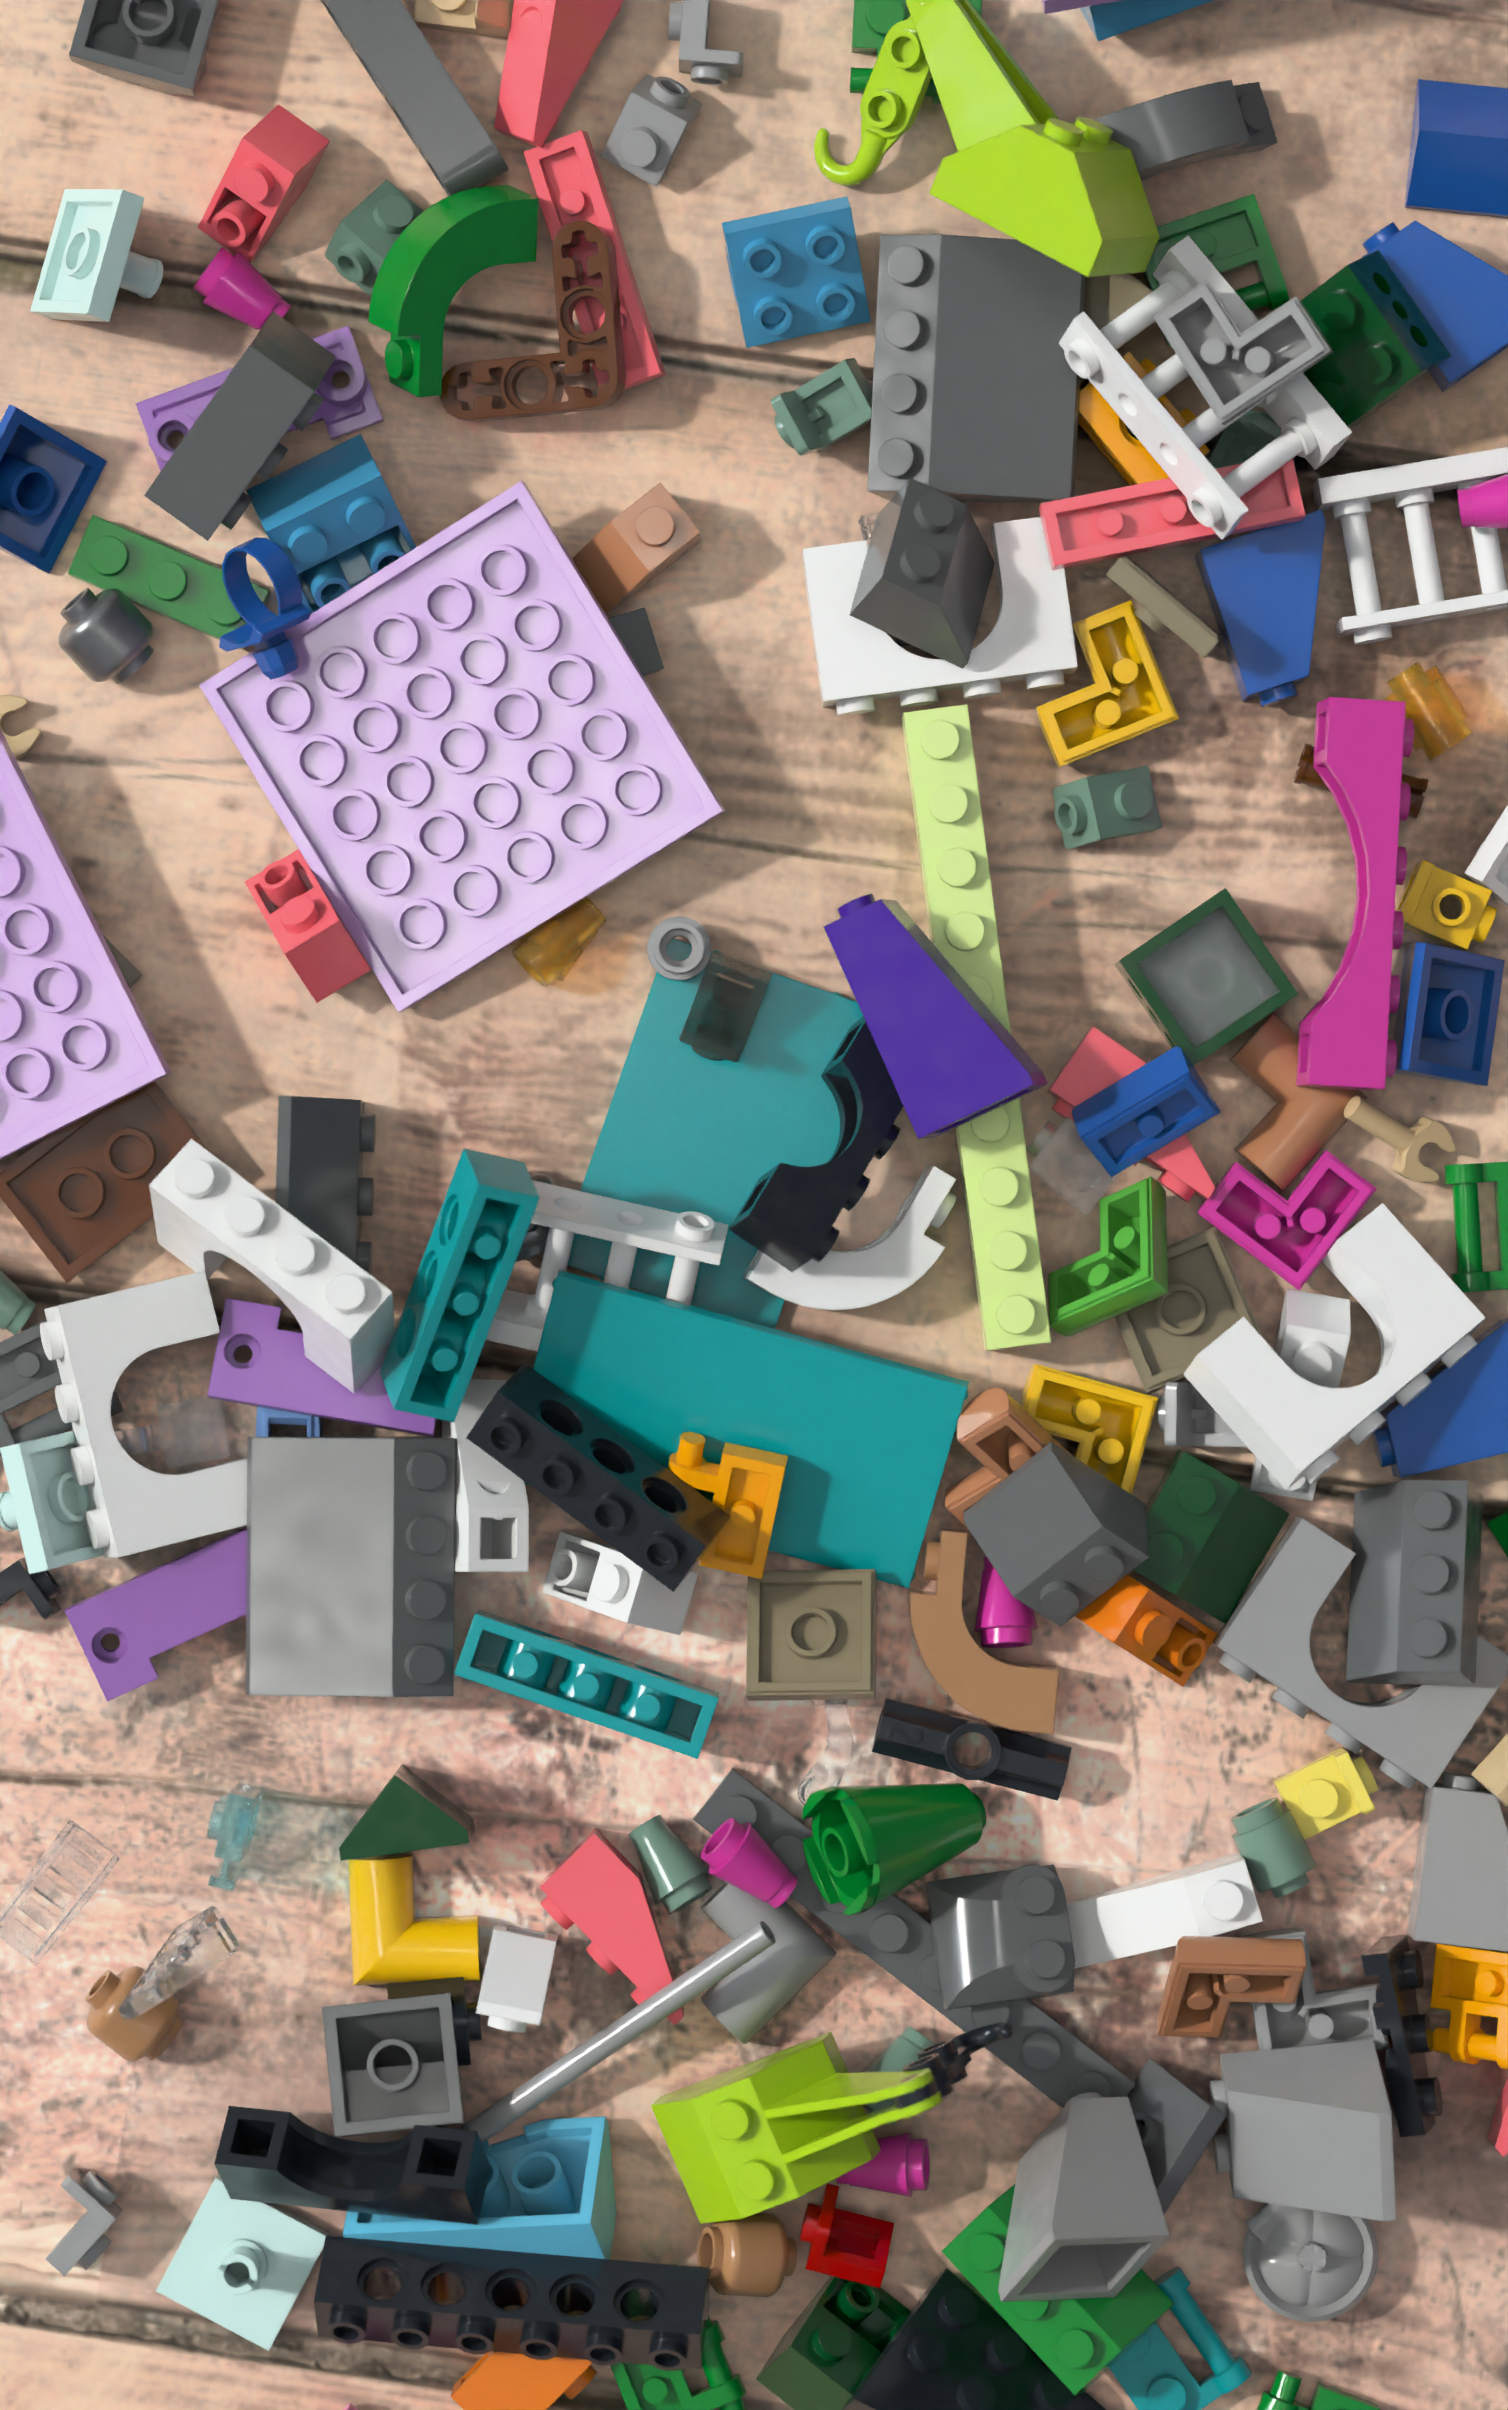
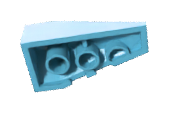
(541, 2197)

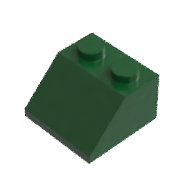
(1206, 1535)

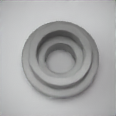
(684, 928)

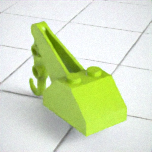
(1016, 162)

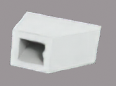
(614, 1586)
(516, 1977)

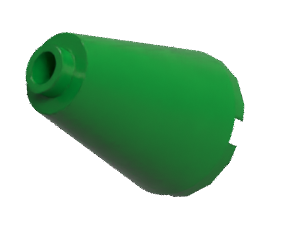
(886, 1837)

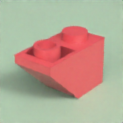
(263, 182)
(307, 926)

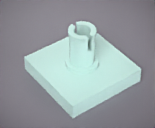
(93, 257)
(46, 1503)
(243, 2264)

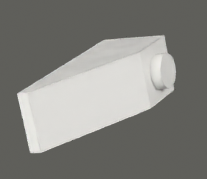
(1162, 1909)

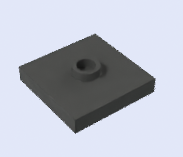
(1172, 2125)

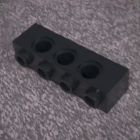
(598, 1477)

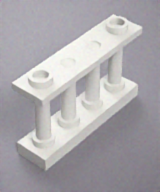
(1305, 418)
(1413, 491)
(566, 1211)

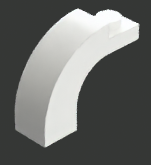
(873, 1271)

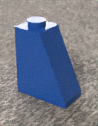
(1455, 293)
(1266, 604)
(1455, 1417)

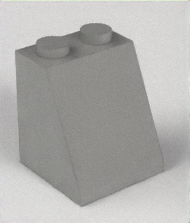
(1308, 2129)
(1082, 2206)

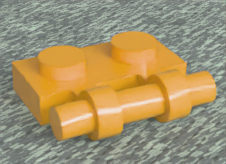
(744, 1487)
(1471, 1985)

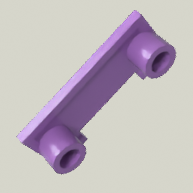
(342, 409)
(288, 1381)
(161, 1612)

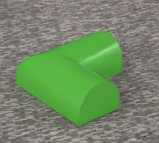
(1126, 1269)

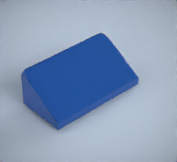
(1144, 1111)

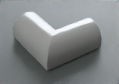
(1238, 366)
(768, 1981)
(1316, 2016)

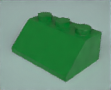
(1069, 2335)

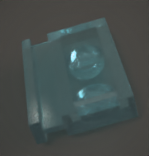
(233, 1827)

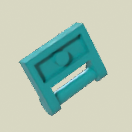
(1155, 2372)

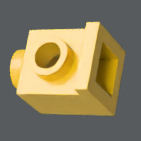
(1422, 912)

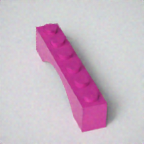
(1361, 762)

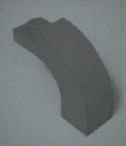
(1193, 126)

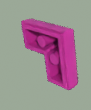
(1293, 1232)

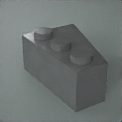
(243, 428)

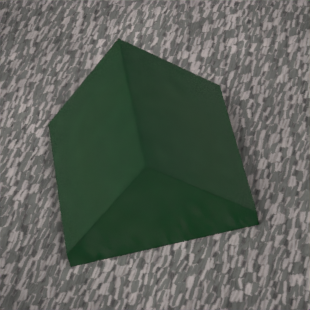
(406, 1819)

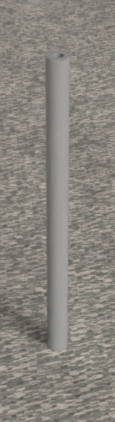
(622, 2031)

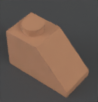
(636, 548)

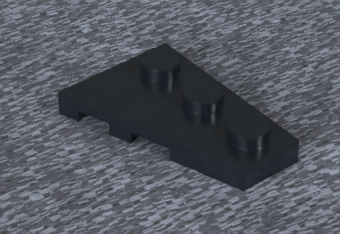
(1396, 2013)

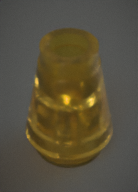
(557, 944)

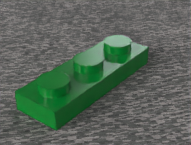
(157, 578)

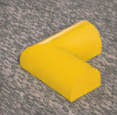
(1125, 694)
(1101, 1417)
(391, 1942)

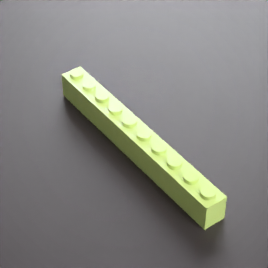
(967, 936)

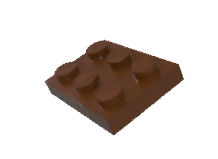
(92, 1179)

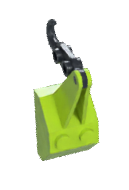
(796, 2120)

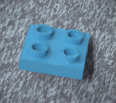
(796, 272)

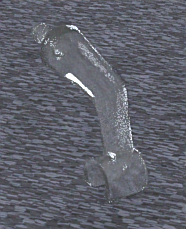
(837, 1755)

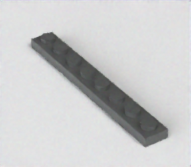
(904, 1946)

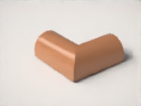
(1302, 1116)
(1000, 1438)
(1222, 1970)

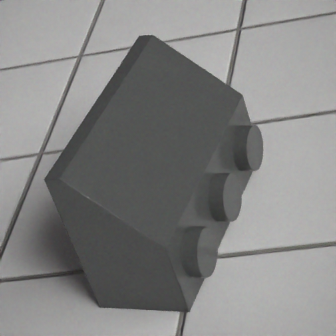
(323, 1167)
(1415, 1583)

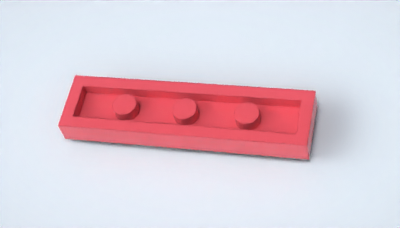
(573, 191)
(1155, 518)

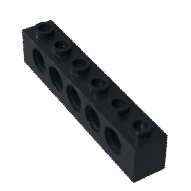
(488, 2280)

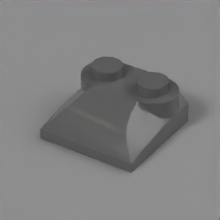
(146, 41)
(1001, 1936)

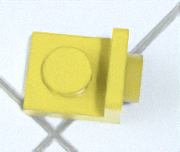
(1327, 1791)

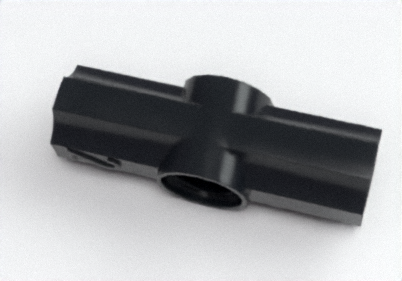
(1012, 1760)

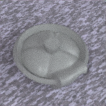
(1309, 2261)

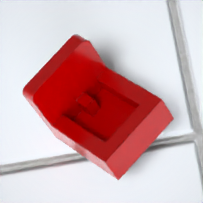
(845, 2242)

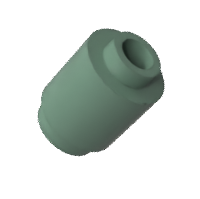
(1272, 1848)

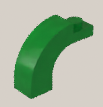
(430, 266)

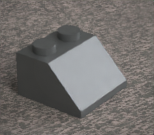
(925, 573)
(1059, 1533)
(393, 2065)

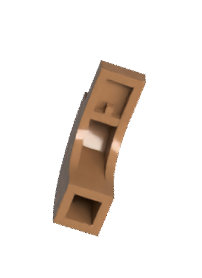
(989, 1687)

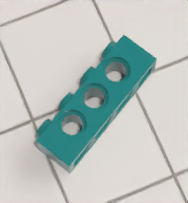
(459, 1285)
(587, 1683)

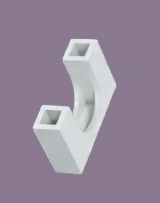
(864, 664)
(215, 1214)
(92, 1348)
(1300, 1424)

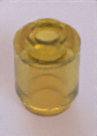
(1432, 707)

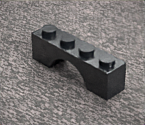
(796, 1206)
(286, 2162)

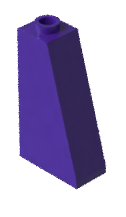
(927, 1022)

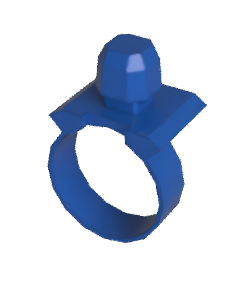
(264, 629)

